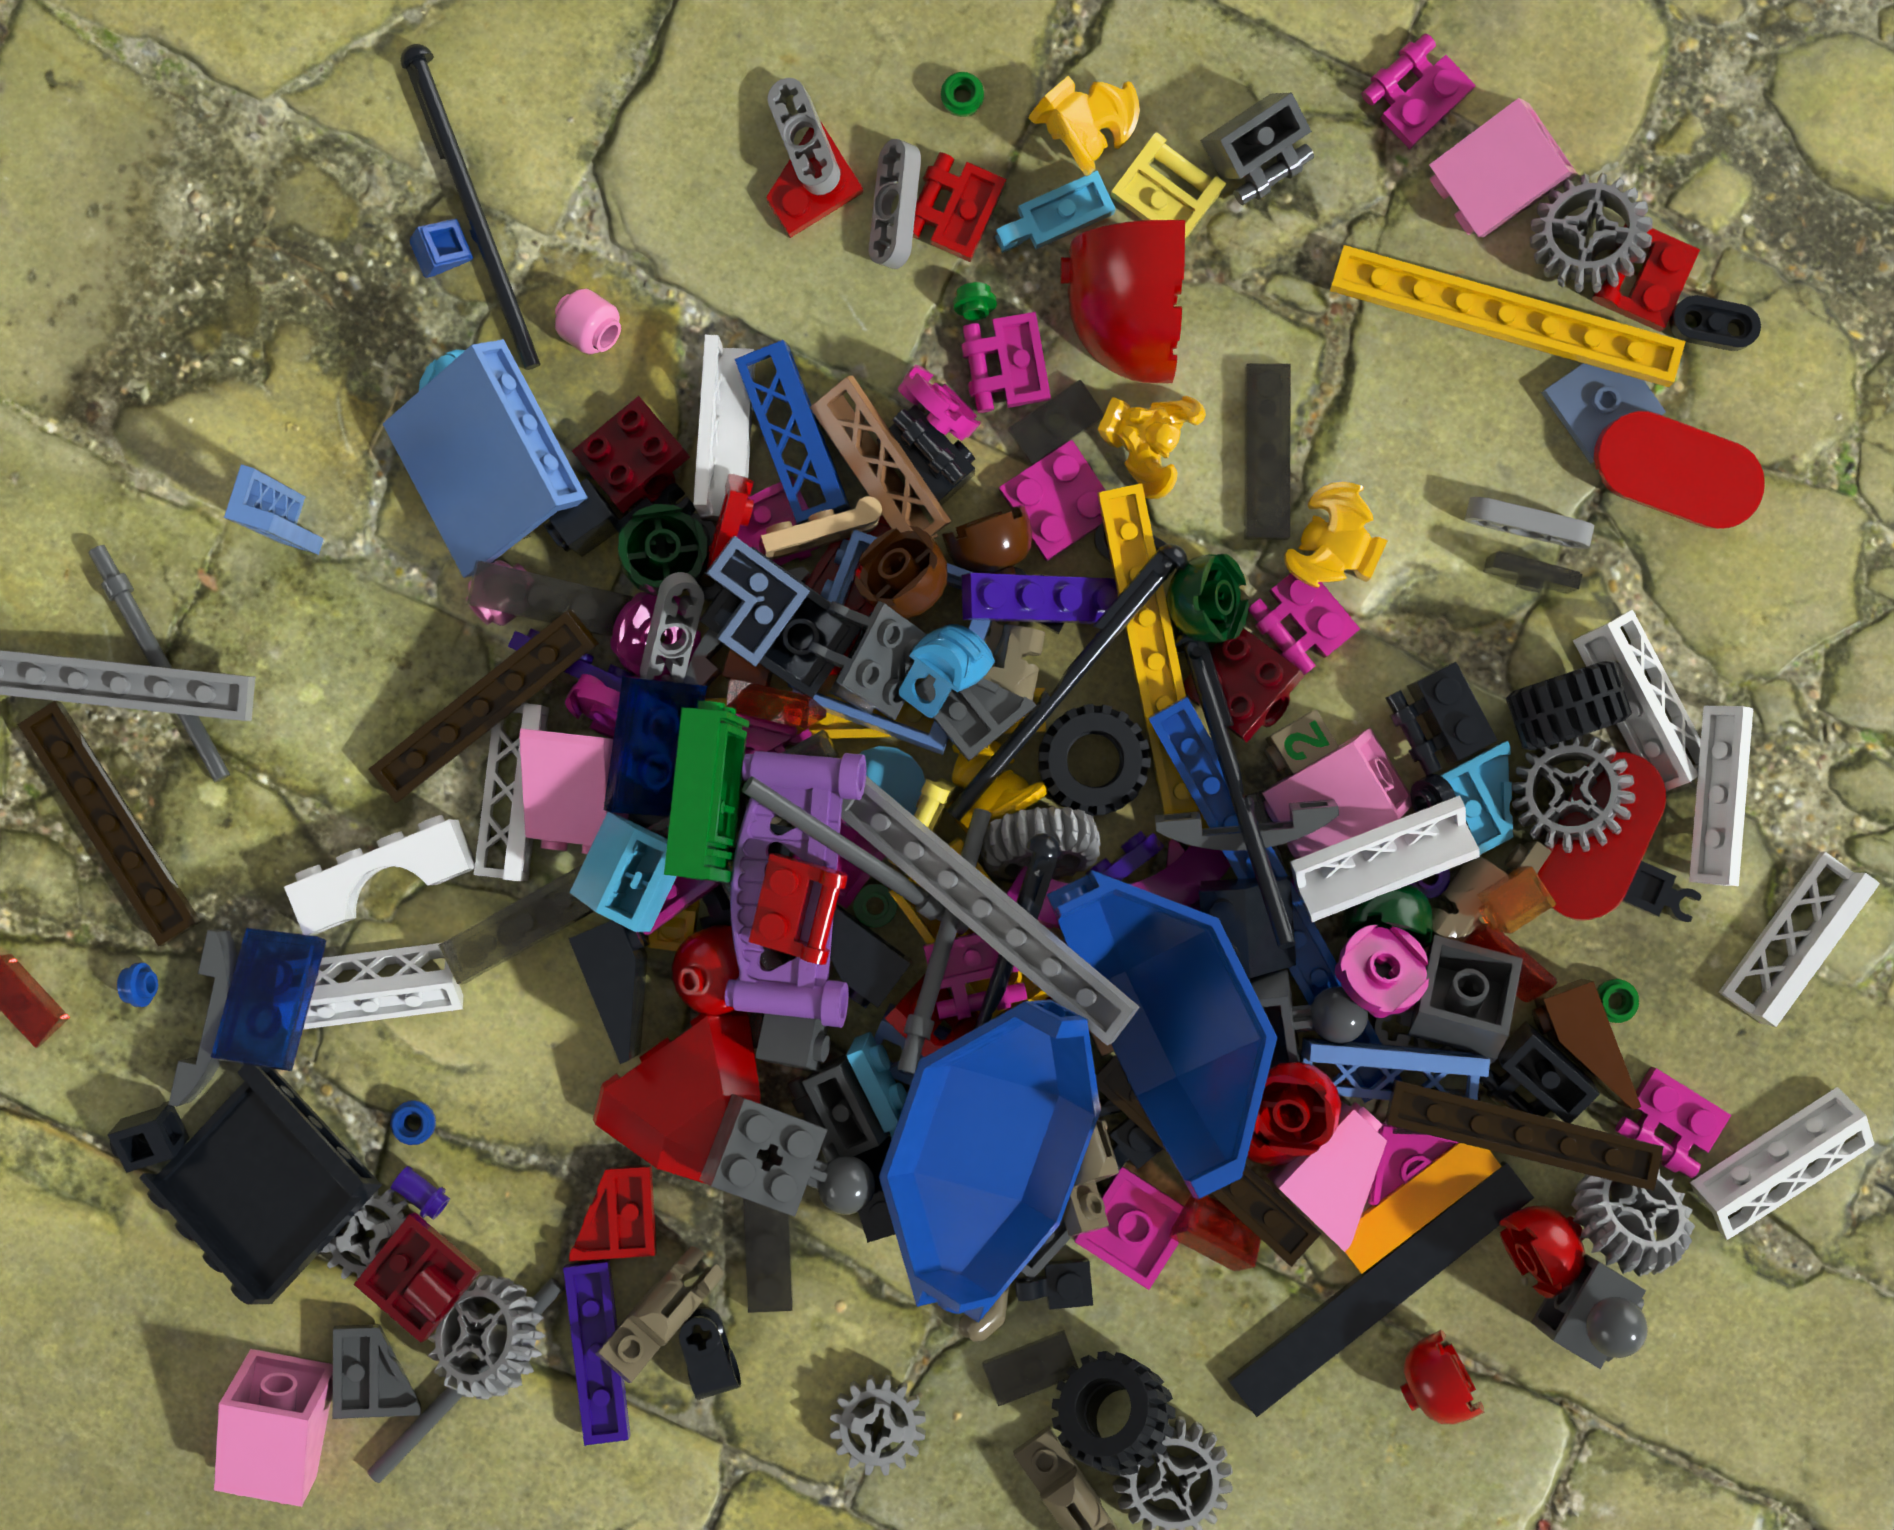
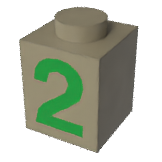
(1300, 743)

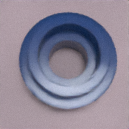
(137, 985)
(403, 1131)

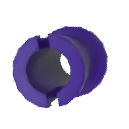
(420, 1193)

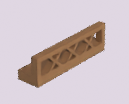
(873, 464)

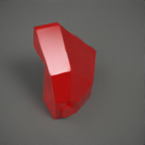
(680, 1092)

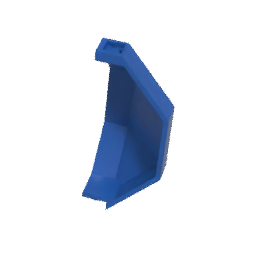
(1200, 1034)
(990, 1153)

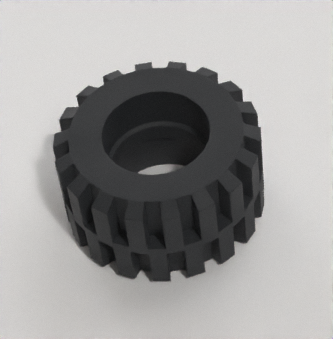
(1569, 705)
(1128, 742)
(1084, 1395)

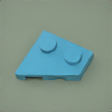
(1486, 795)

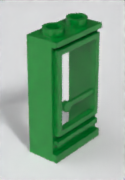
(706, 792)

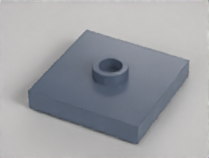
(1595, 397)

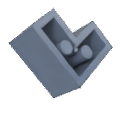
(766, 596)

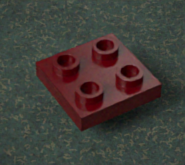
(632, 455)
(1253, 683)
(417, 1277)

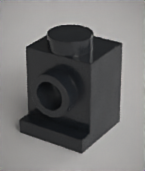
(148, 1137)

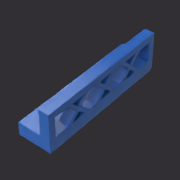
(807, 424)

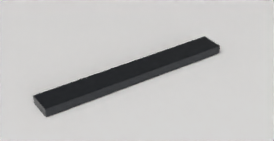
(1378, 1290)

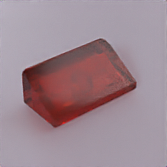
(773, 704)
(1533, 978)
(28, 1003)
(1216, 1233)

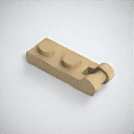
(821, 529)

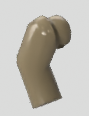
(988, 1324)

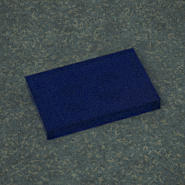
(647, 744)
(269, 999)

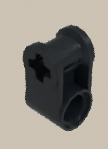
(709, 1361)

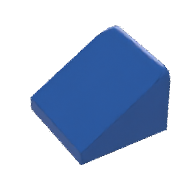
(440, 247)

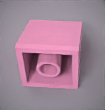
(1501, 169)
(1357, 779)
(564, 787)
(1338, 1177)
(273, 1427)

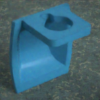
(953, 658)

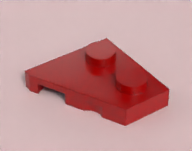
(798, 207)
(620, 1217)

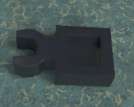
(1653, 891)

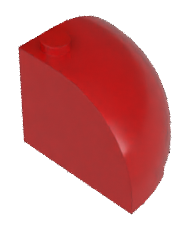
(1125, 296)

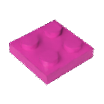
(1058, 499)
(1137, 1230)

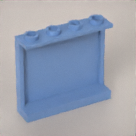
(483, 455)

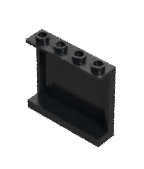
(262, 1186)

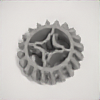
(1608, 237)
(1560, 807)
(1006, 840)
(1628, 1222)
(500, 1339)
(1188, 1471)

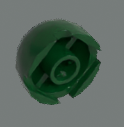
(661, 543)
(1207, 599)
(1401, 908)

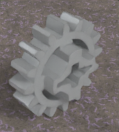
(366, 1247)
(894, 1429)

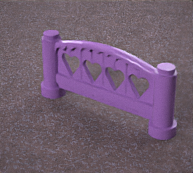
(818, 788)

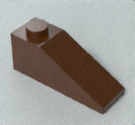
(1580, 1028)

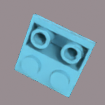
(625, 874)

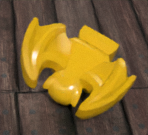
(1080, 117)
(1148, 436)
(1337, 543)
(1004, 796)

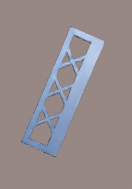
(270, 510)
(1395, 1058)

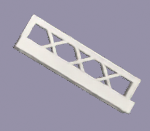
(723, 426)
(1648, 727)
(1721, 795)
(518, 846)
(1384, 859)
(1811, 949)
(376, 997)
(1782, 1158)

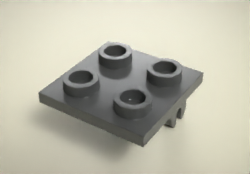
(880, 659)

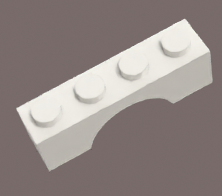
(331, 895)

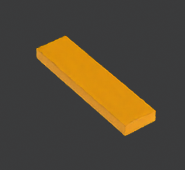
(1419, 1202)

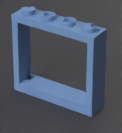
(837, 591)

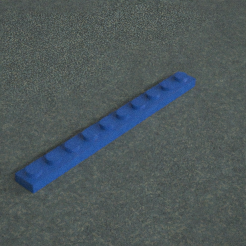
(1199, 768)

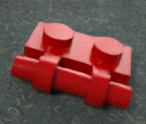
(967, 210)

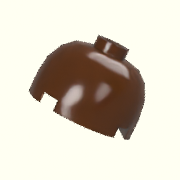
(991, 542)
(903, 572)

